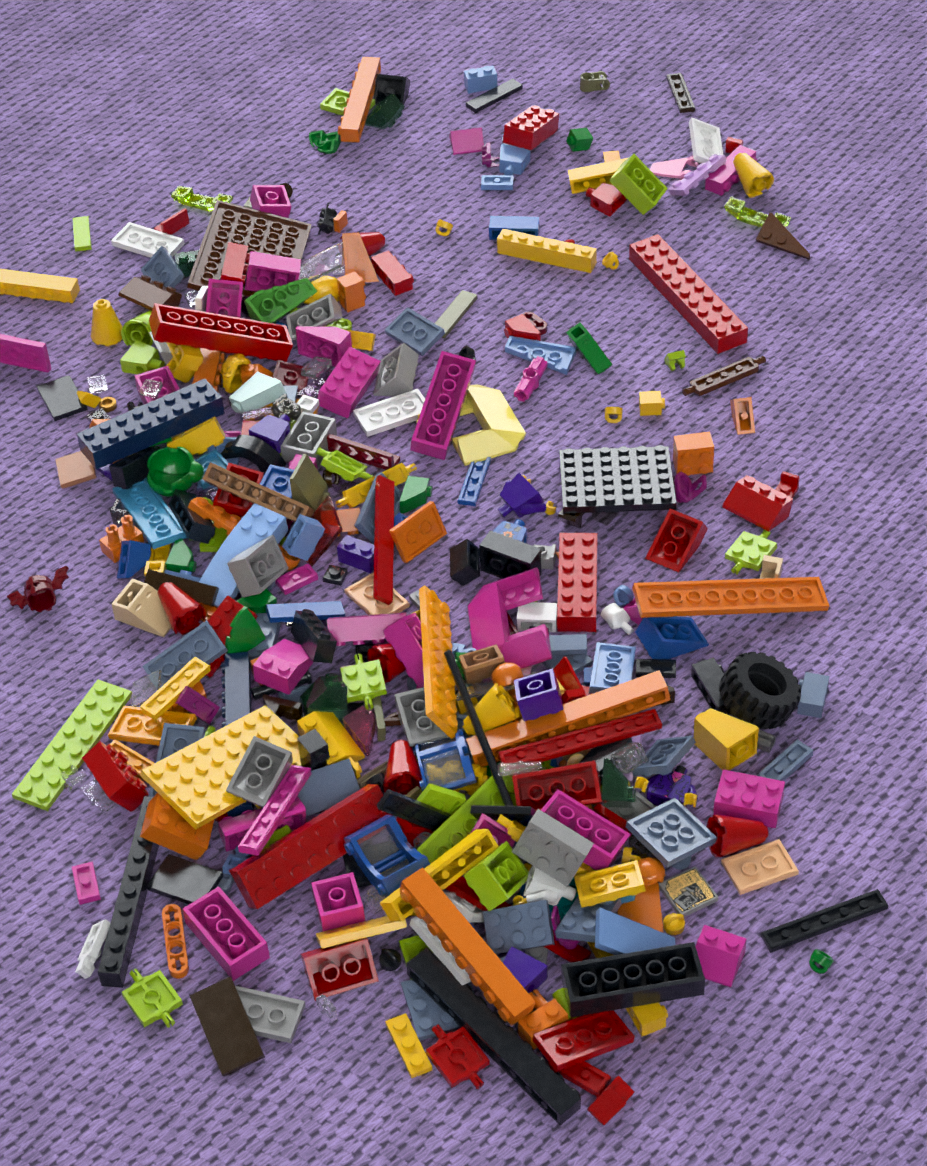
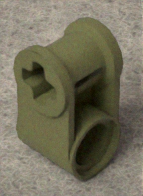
(591, 81)

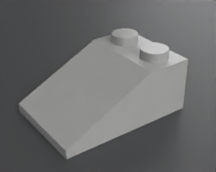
(258, 567)
(413, 718)
(260, 772)

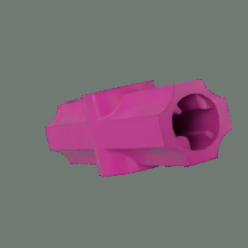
(530, 379)

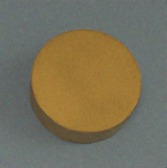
(108, 404)

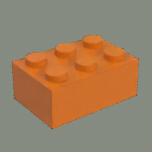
(169, 829)

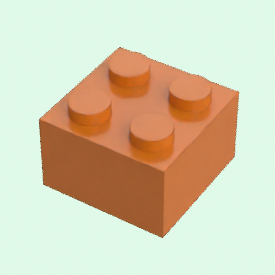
(693, 453)

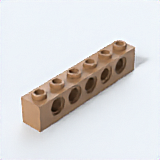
(255, 493)

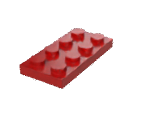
(221, 622)
(582, 1039)

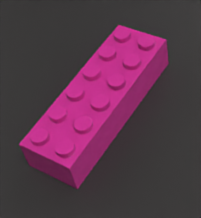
(443, 405)

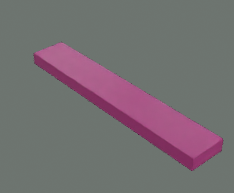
(274, 810)

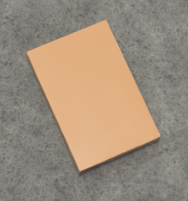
(362, 595)
(759, 867)

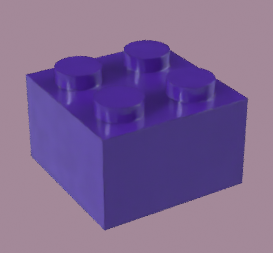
(538, 695)

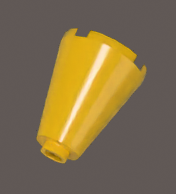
(752, 175)
(105, 324)
(493, 710)

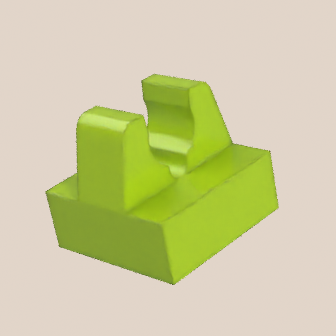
(675, 357)

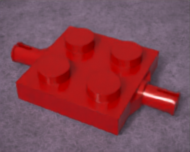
(457, 1056)

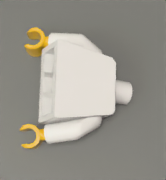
(543, 887)

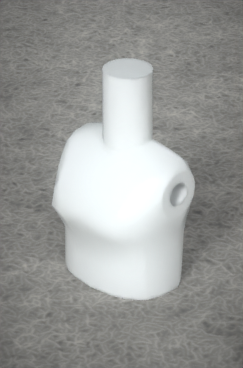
(617, 618)

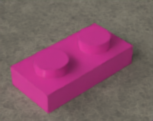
(296, 579)
(86, 883)

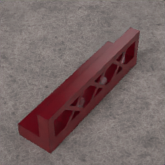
(362, 452)

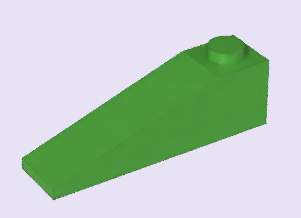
(279, 301)

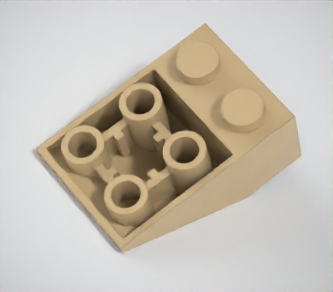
(141, 608)

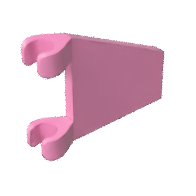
(673, 168)

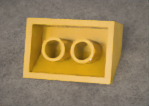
(333, 732)

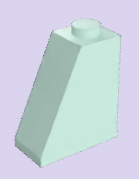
(256, 393)

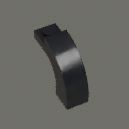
(253, 450)

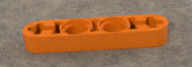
(175, 941)

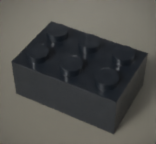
(507, 556)

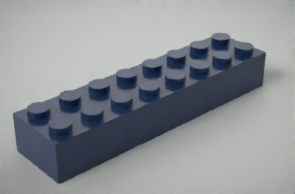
(150, 423)

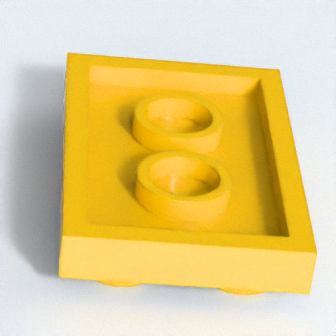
(609, 884)

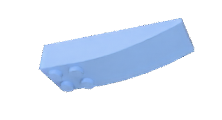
(251, 529)

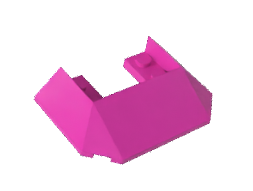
(490, 619)

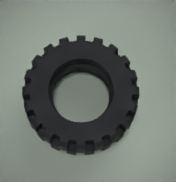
(762, 672)

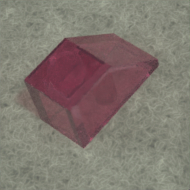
(361, 728)

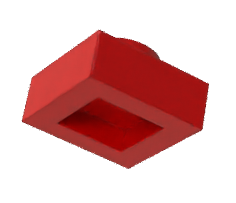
(732, 144)

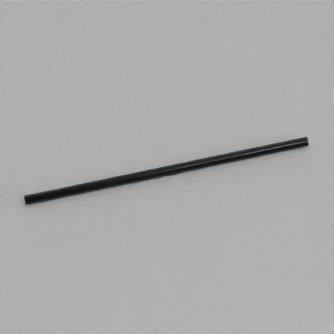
(478, 729)

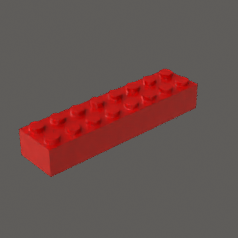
(220, 332)
(306, 848)

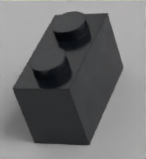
(464, 562)

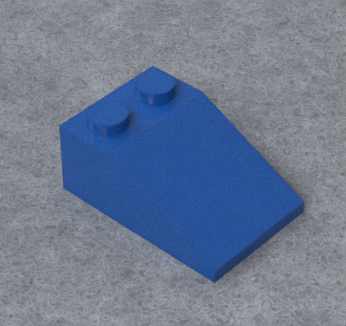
(670, 636)

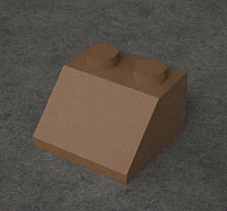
(480, 663)

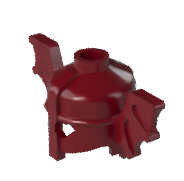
(39, 591)

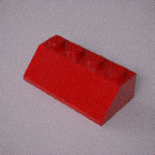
(577, 780)

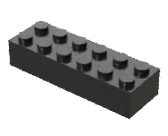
(632, 979)

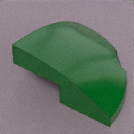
(325, 142)
(244, 633)

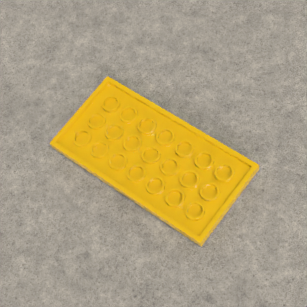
(199, 774)

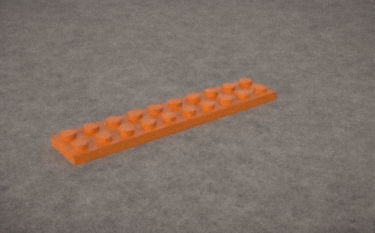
(730, 597)

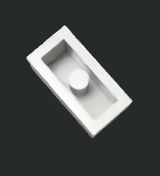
(537, 614)

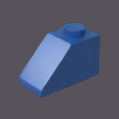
(132, 558)

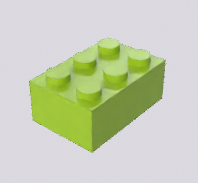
(638, 184)
(497, 876)

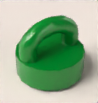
(822, 959)

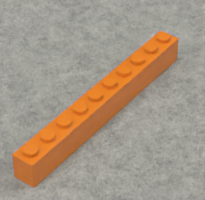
(577, 714)

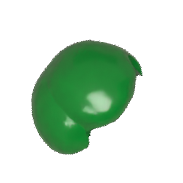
(173, 470)

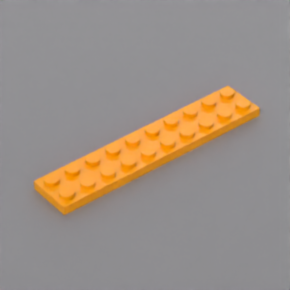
(438, 679)

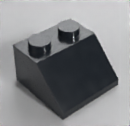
(391, 84)

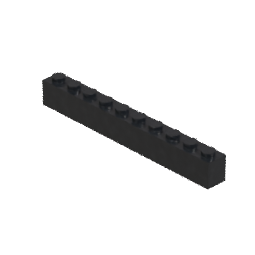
(128, 907)
(495, 1037)

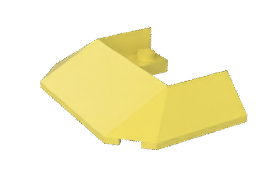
(500, 426)

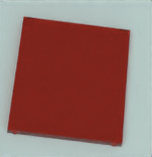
(329, 519)

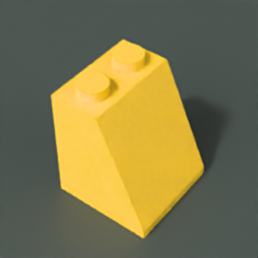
(725, 738)

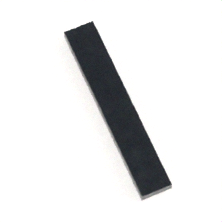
(824, 920)

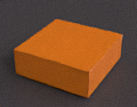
(340, 221)

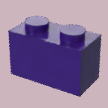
(356, 553)

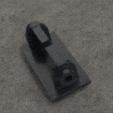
(326, 221)

